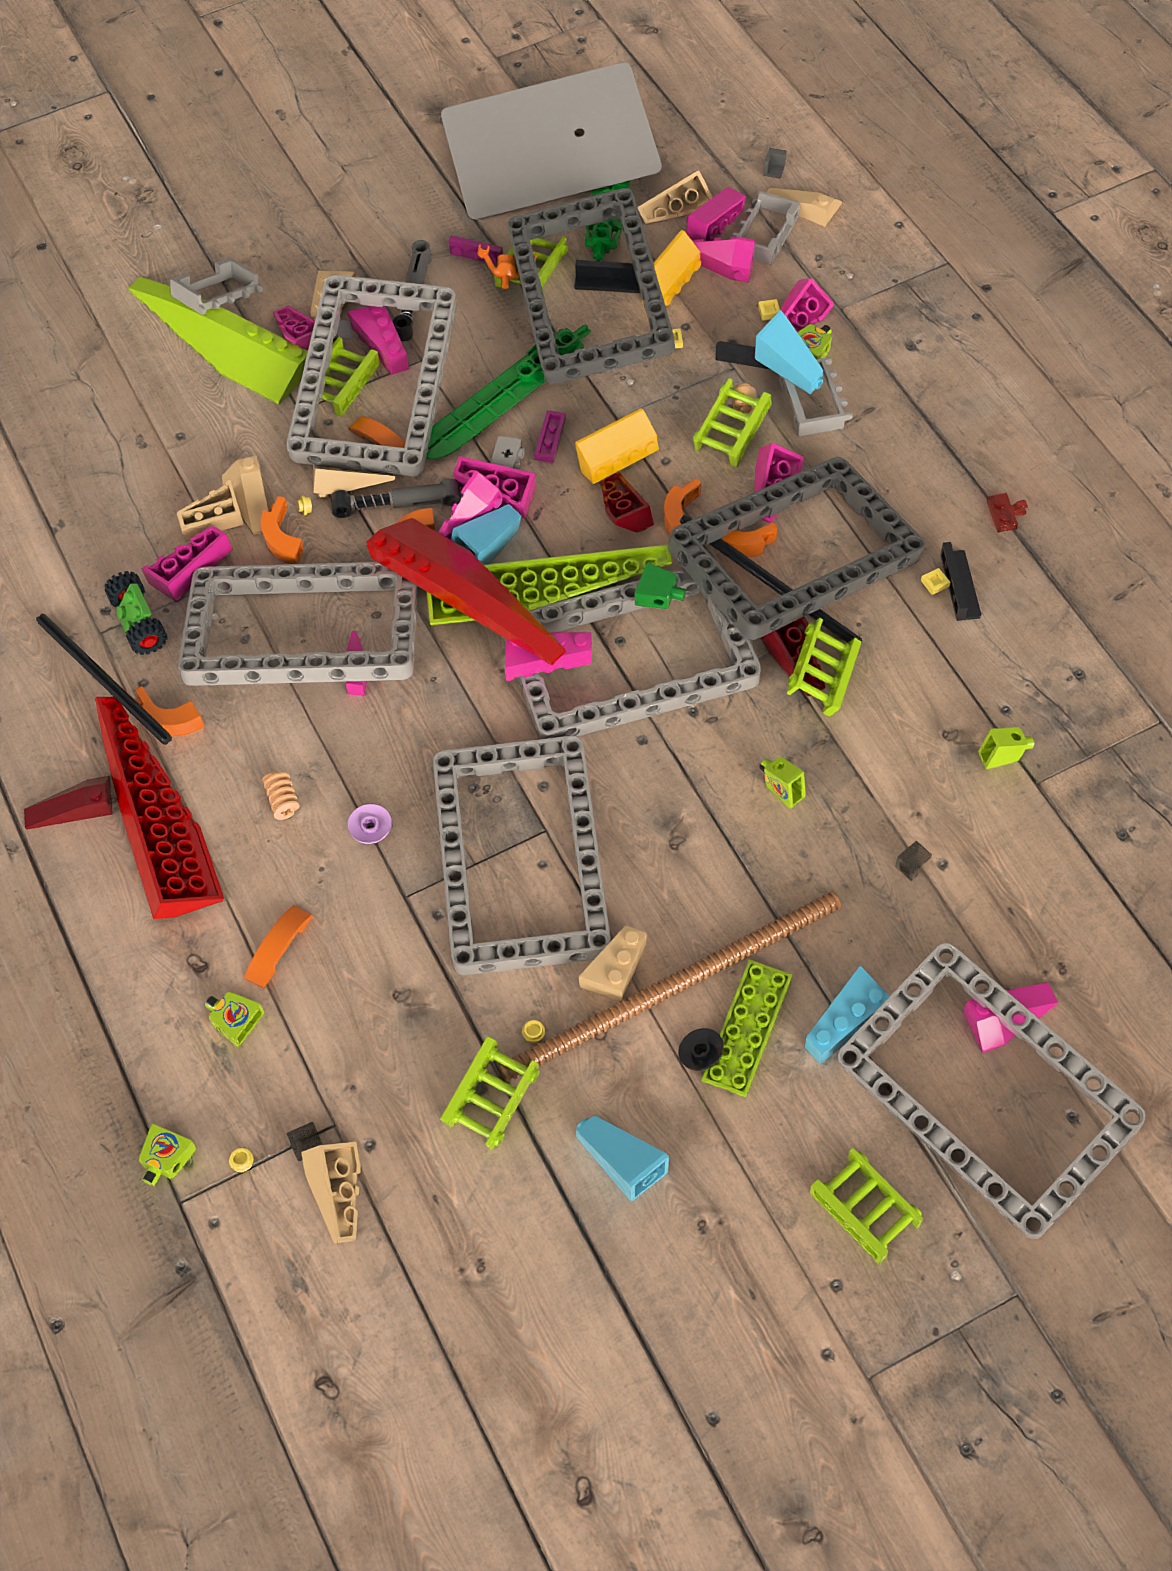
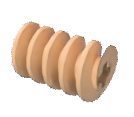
(280, 794)

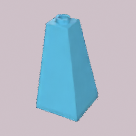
(786, 354)
(488, 533)
(624, 1157)

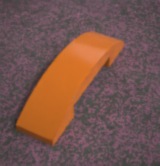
(376, 432)
(275, 944)

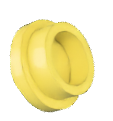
(304, 505)
(533, 1031)
(241, 1159)

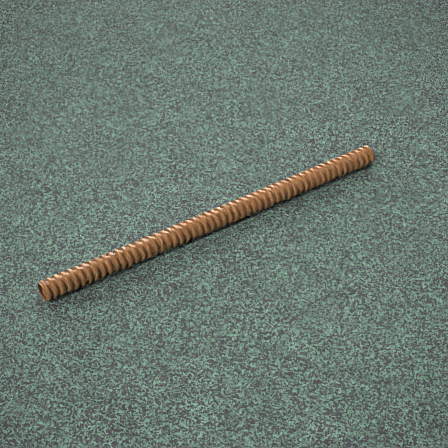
(676, 983)

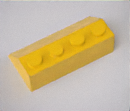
(676, 265)
(616, 446)

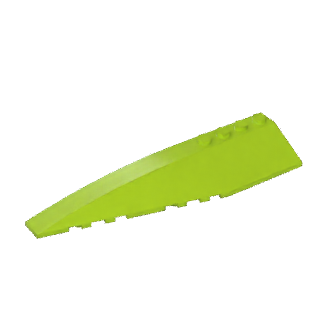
(229, 342)
(558, 578)

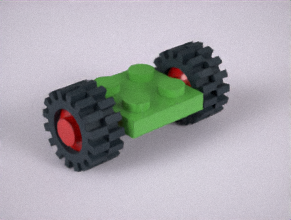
(127, 594)

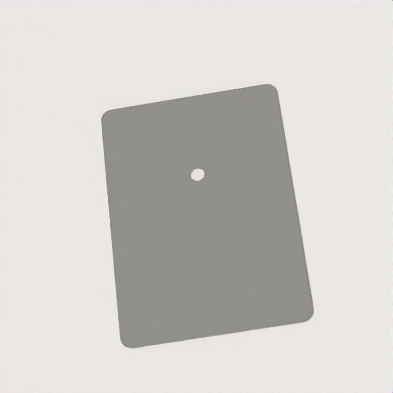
(524, 148)

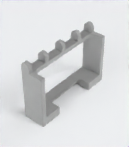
(775, 204)
(224, 269)
(819, 424)

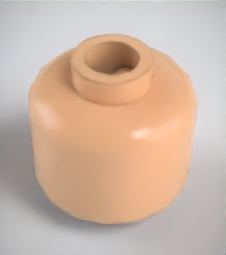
(748, 390)

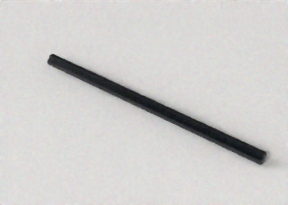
(775, 584)
(104, 679)

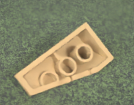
(677, 199)
(813, 205)
(331, 479)
(248, 490)
(333, 1180)

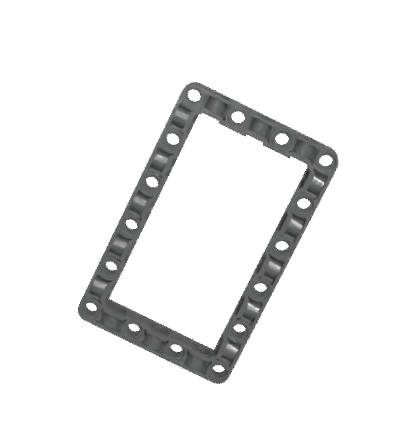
(594, 358)
(755, 622)

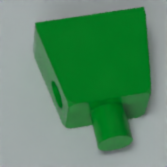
(657, 588)

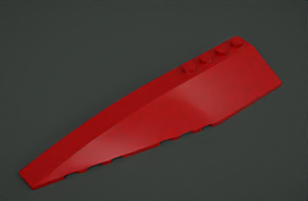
(462, 582)
(160, 829)

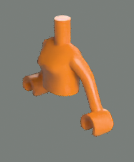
(505, 267)

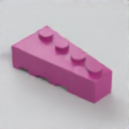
(379, 334)
(514, 484)
(174, 572)
(523, 663)

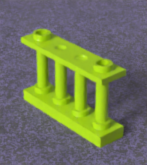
(551, 261)
(358, 378)
(743, 436)
(842, 667)
(477, 1073)
(859, 1228)

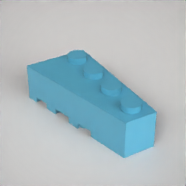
(845, 1015)

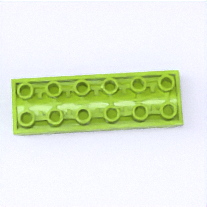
(748, 1027)

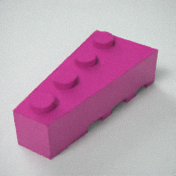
(715, 215)

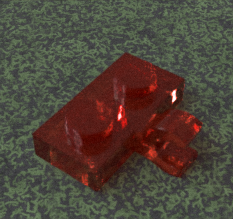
(1004, 513)

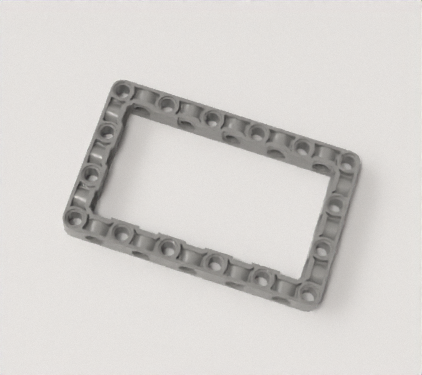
(358, 456)
(297, 668)
(647, 702)
(527, 951)
(1039, 1036)

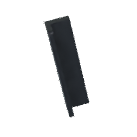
(605, 276)
(737, 354)
(961, 583)

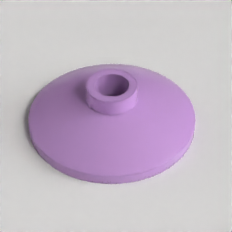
(368, 816)

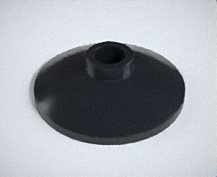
(697, 1042)

